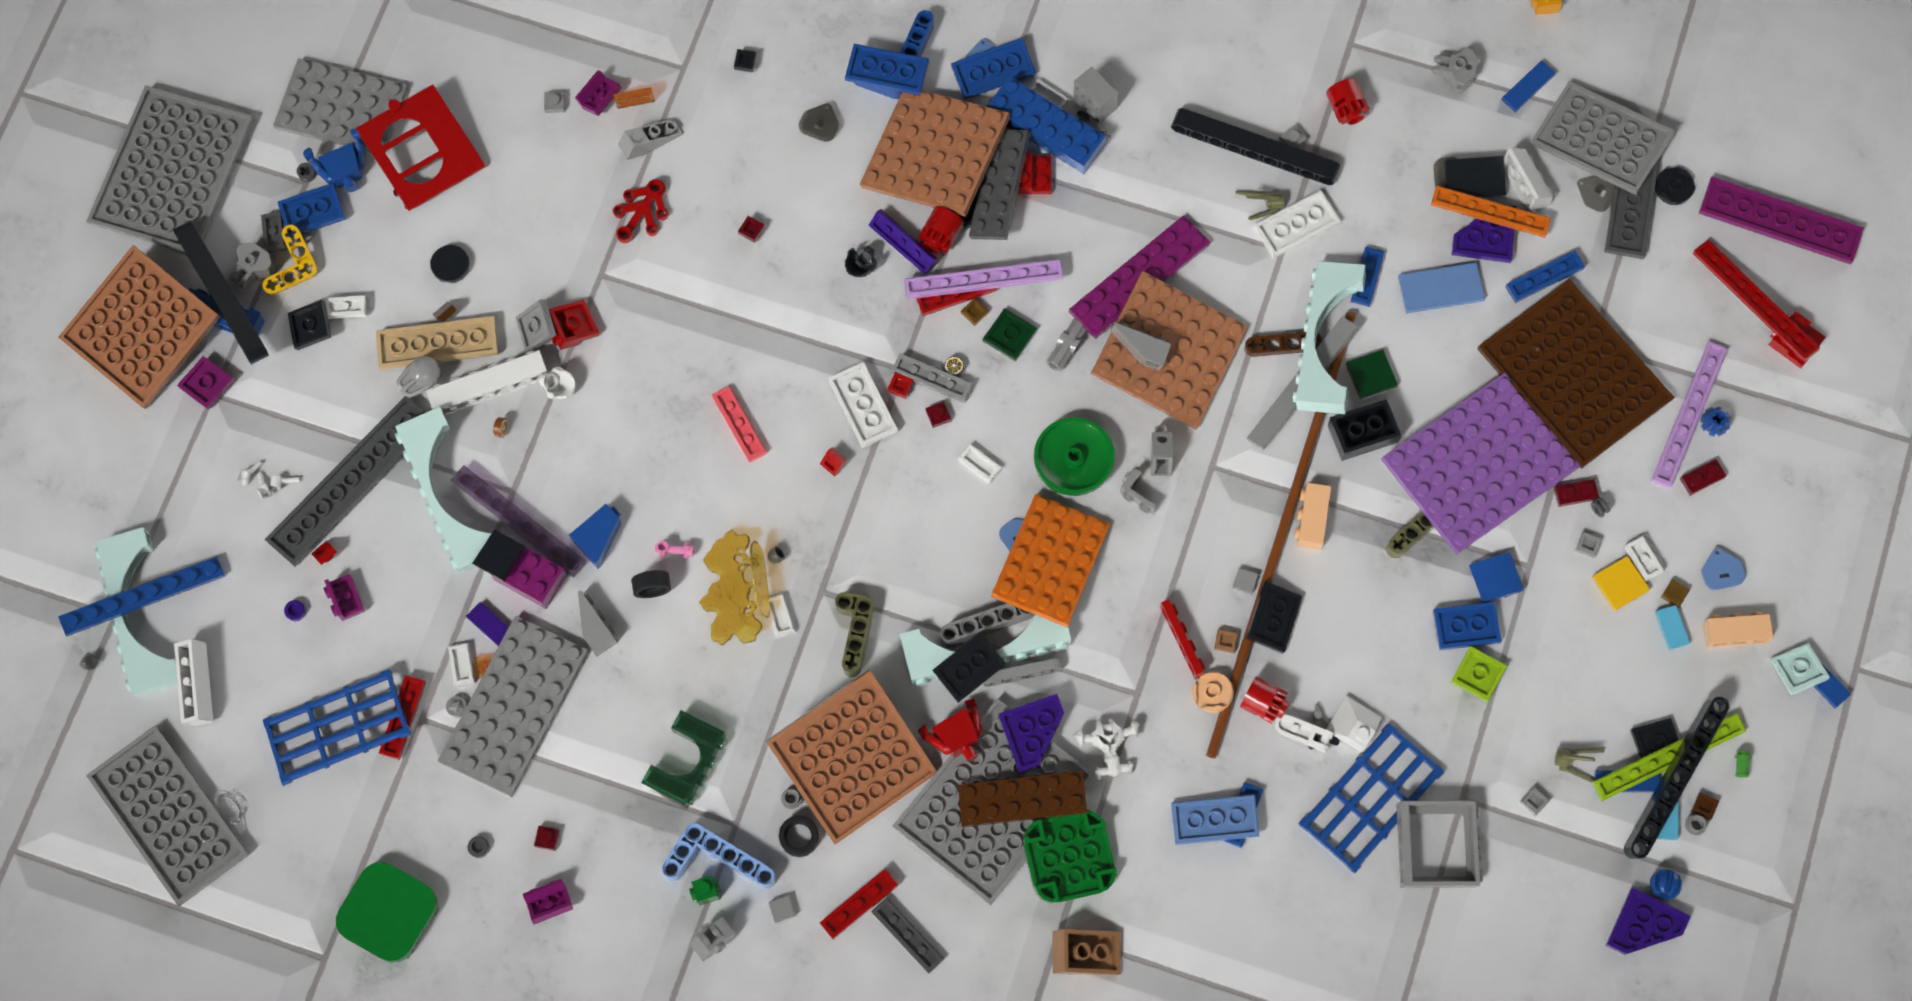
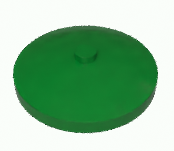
(1074, 456)

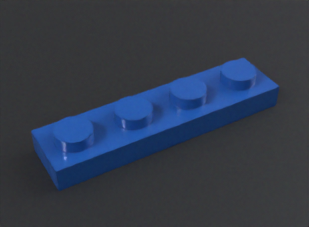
(1545, 276)

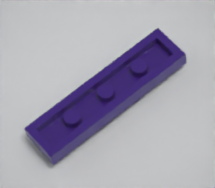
(903, 241)

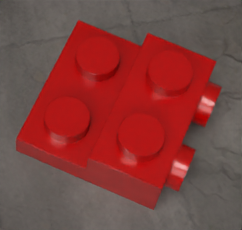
(1036, 175)
(572, 324)
(1778, 345)

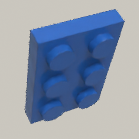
(312, 209)
(1467, 626)

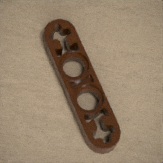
(1281, 339)

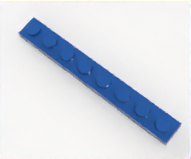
(141, 596)

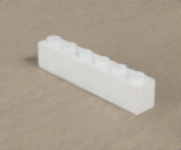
(488, 383)

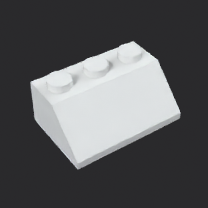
(1526, 180)

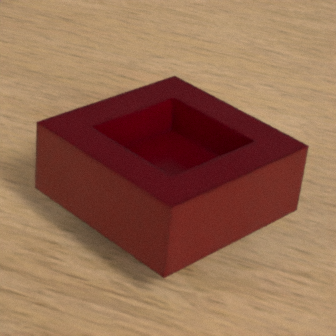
(751, 229)
(938, 414)
(546, 838)

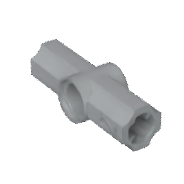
(1066, 345)

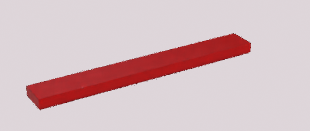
(1756, 300)

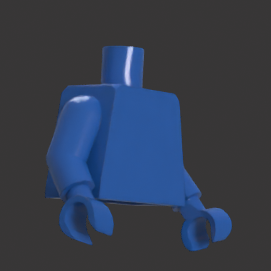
(341, 165)

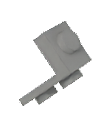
(1129, 482)

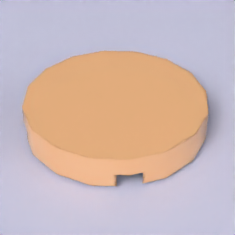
(1213, 692)

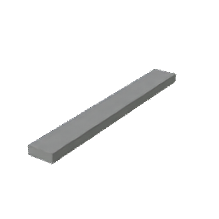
(1284, 405)

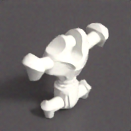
(1108, 739)

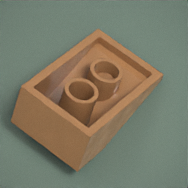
(1086, 952)

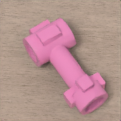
(664, 549)

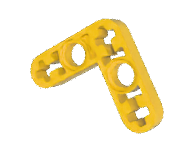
(300, 263)

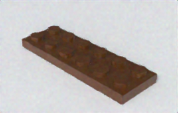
(1022, 799)

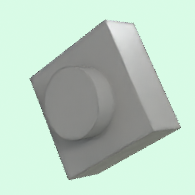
(554, 102)
(1293, 137)

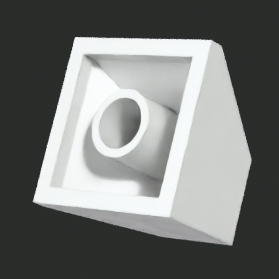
(1354, 724)

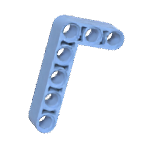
(719, 854)

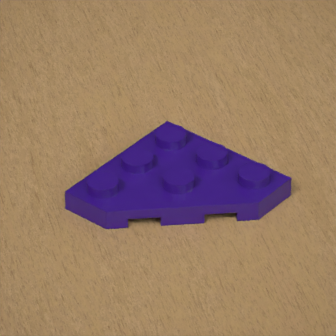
(1484, 241)
(1031, 730)
(1645, 923)

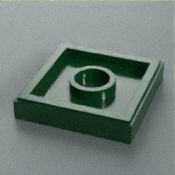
(1009, 334)
(1371, 374)

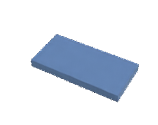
(1441, 288)
(1215, 819)

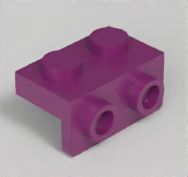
(597, 93)
(344, 597)
(548, 901)

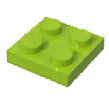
(1478, 674)

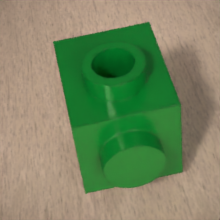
(705, 890)

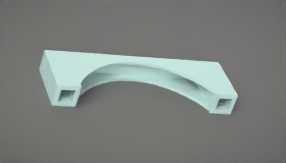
(1315, 386)
(421, 440)
(119, 560)
(1037, 639)

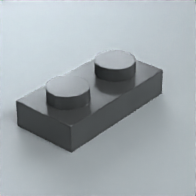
(272, 232)

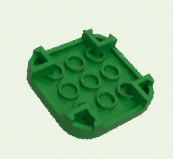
(1069, 857)
(386, 912)

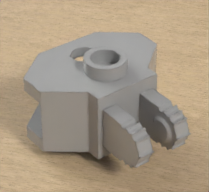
(1460, 68)
(253, 262)
(712, 938)

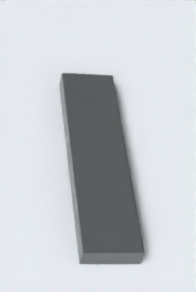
(907, 935)

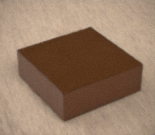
(444, 312)
(1705, 806)

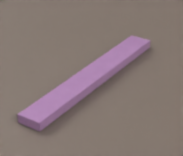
(983, 279)
(1689, 414)

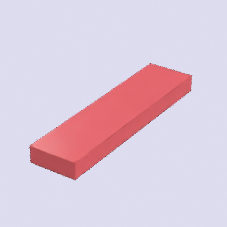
(739, 424)

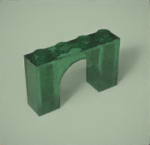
(683, 788)

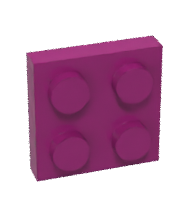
(205, 382)

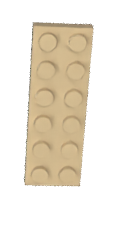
(438, 341)

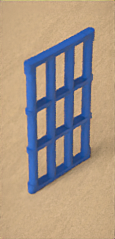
(316, 724)
(1350, 805)

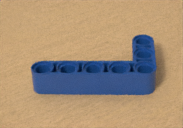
(910, 46)

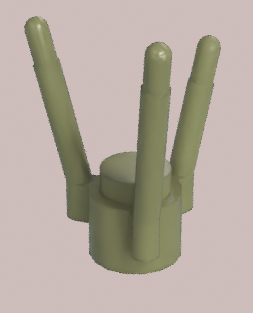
(1273, 201)
(1566, 756)

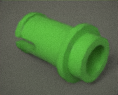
(1742, 764)

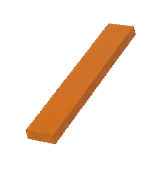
(1490, 211)

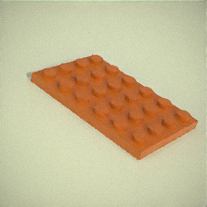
(1050, 560)

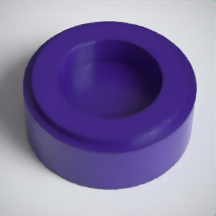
(295, 610)

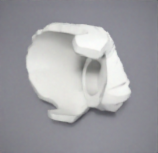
(557, 383)

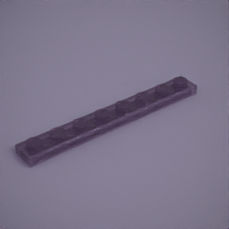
(518, 521)

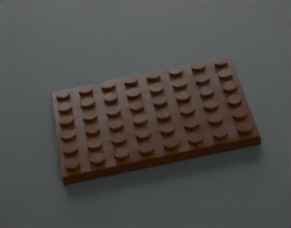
(1576, 373)

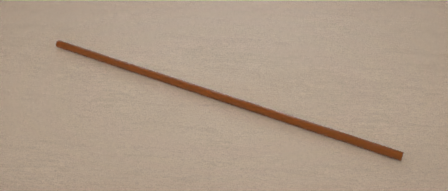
(1275, 553)

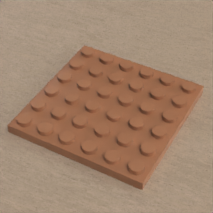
(935, 151)
(139, 327)
(1197, 358)
(851, 756)

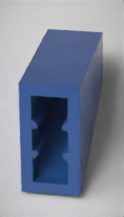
(597, 534)

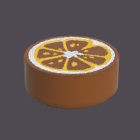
(500, 427)

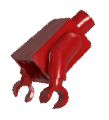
(957, 733)

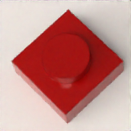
(900, 385)
(833, 461)
(324, 553)

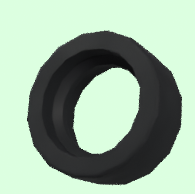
(651, 584)
(783, 836)

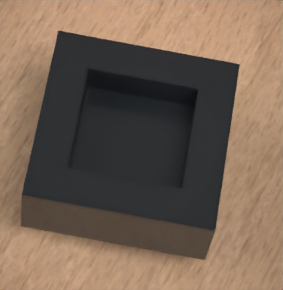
(745, 60)

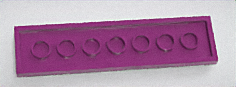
(1781, 220)
(1159, 259)

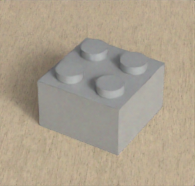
(1095, 95)

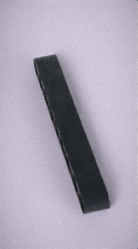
(1255, 146)
(221, 292)
(1668, 783)

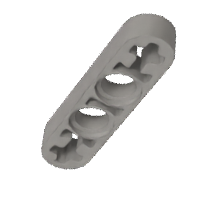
(1024, 672)

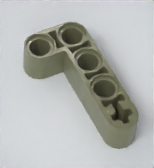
(1417, 527)
(854, 635)

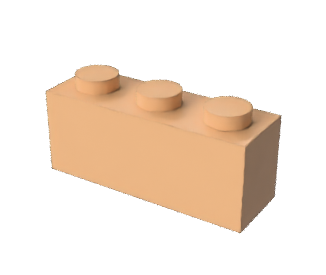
(1312, 516)
(1738, 630)

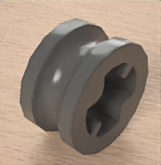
(304, 177)
(1600, 507)

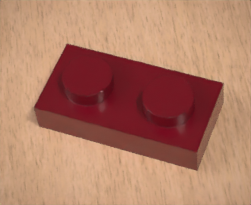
(1703, 477)
(1576, 492)

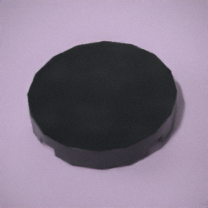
(1674, 186)
(450, 263)

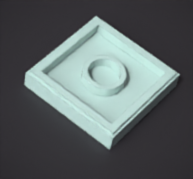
(1799, 669)

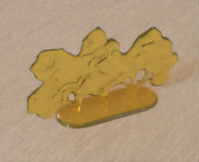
(731, 593)

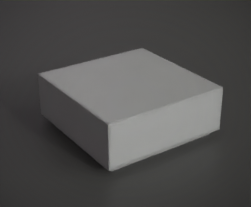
(1588, 544)
(1245, 581)
(1535, 801)
(781, 909)

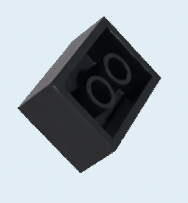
(1364, 430)

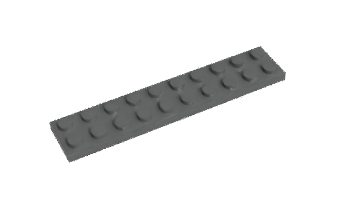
(343, 486)

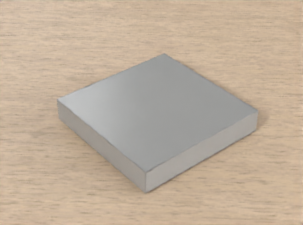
(535, 325)

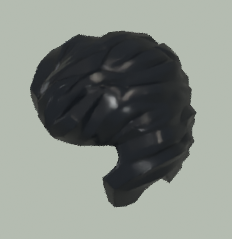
(860, 262)

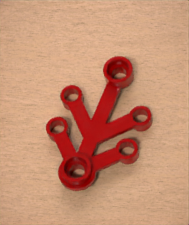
(641, 208)

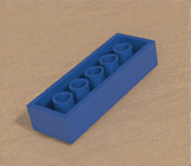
(1049, 125)

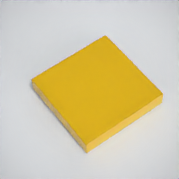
(1621, 583)

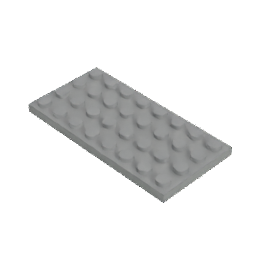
(513, 706)
(167, 815)

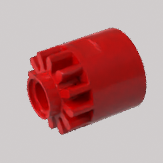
(1347, 101)
(940, 230)
(1265, 700)

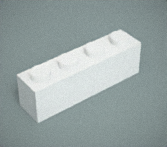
(193, 682)

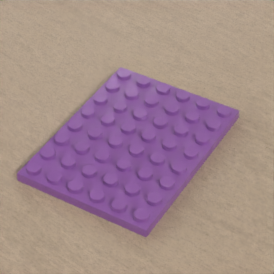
(1480, 463)

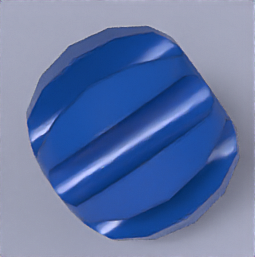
(1715, 421)
(1666, 884)

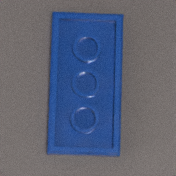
(992, 67)
(887, 69)

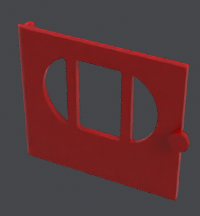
(435, 117)

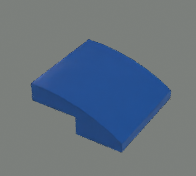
(1496, 577)

